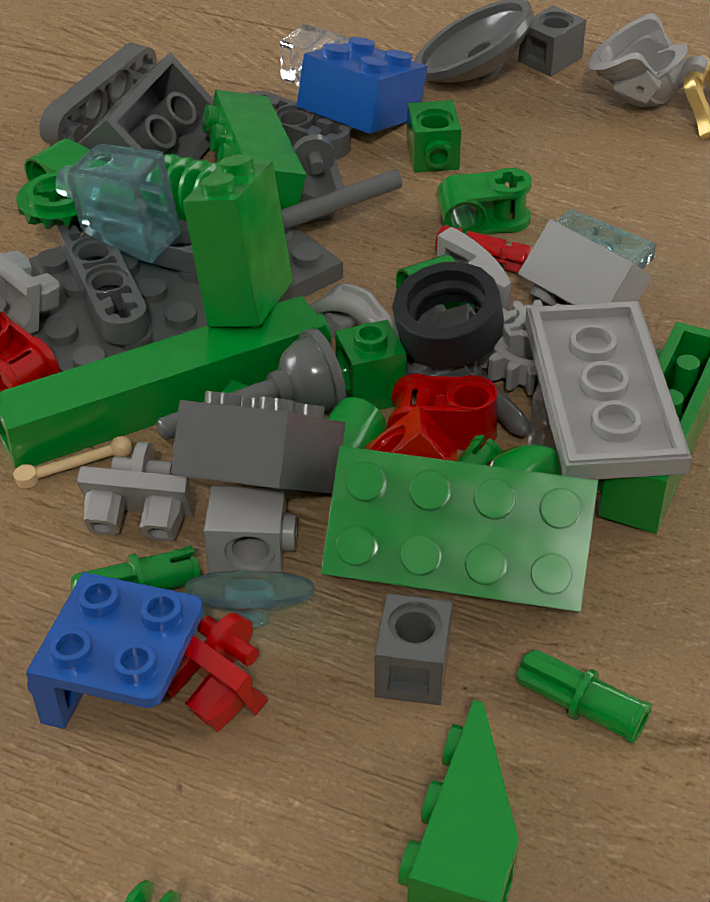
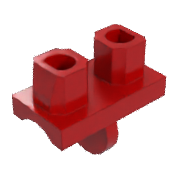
(224, 684)

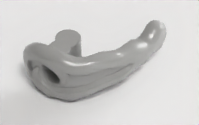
(348, 305)

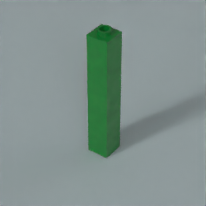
(143, 384)

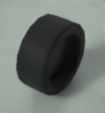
(443, 284)

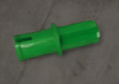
(163, 570)
(584, 695)

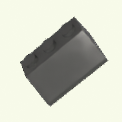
(158, 114)

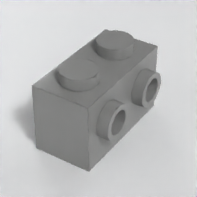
(580, 270)

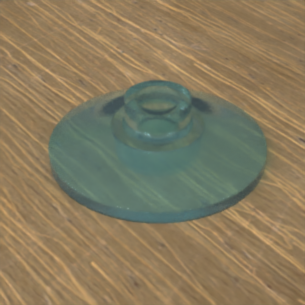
(250, 592)

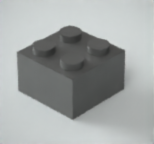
(257, 442)

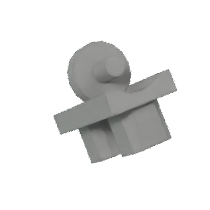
(25, 296)
(136, 486)

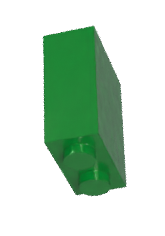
(238, 242)

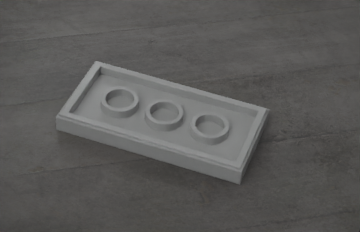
(605, 392)

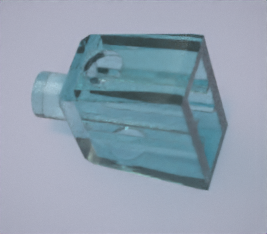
(123, 198)

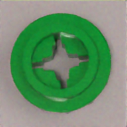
(42, 203)

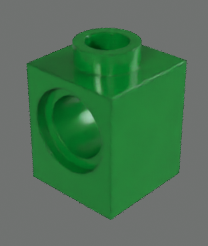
(433, 136)
(370, 361)

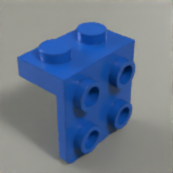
(111, 644)

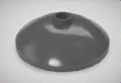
(477, 42)

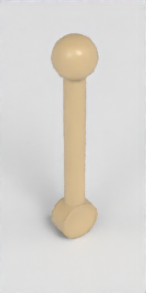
(28, 476)

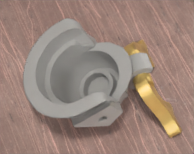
(652, 69)

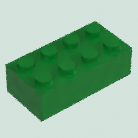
(460, 528)

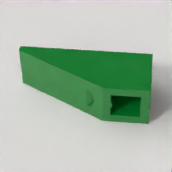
(470, 826)

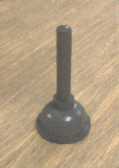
(305, 374)

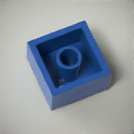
(360, 84)

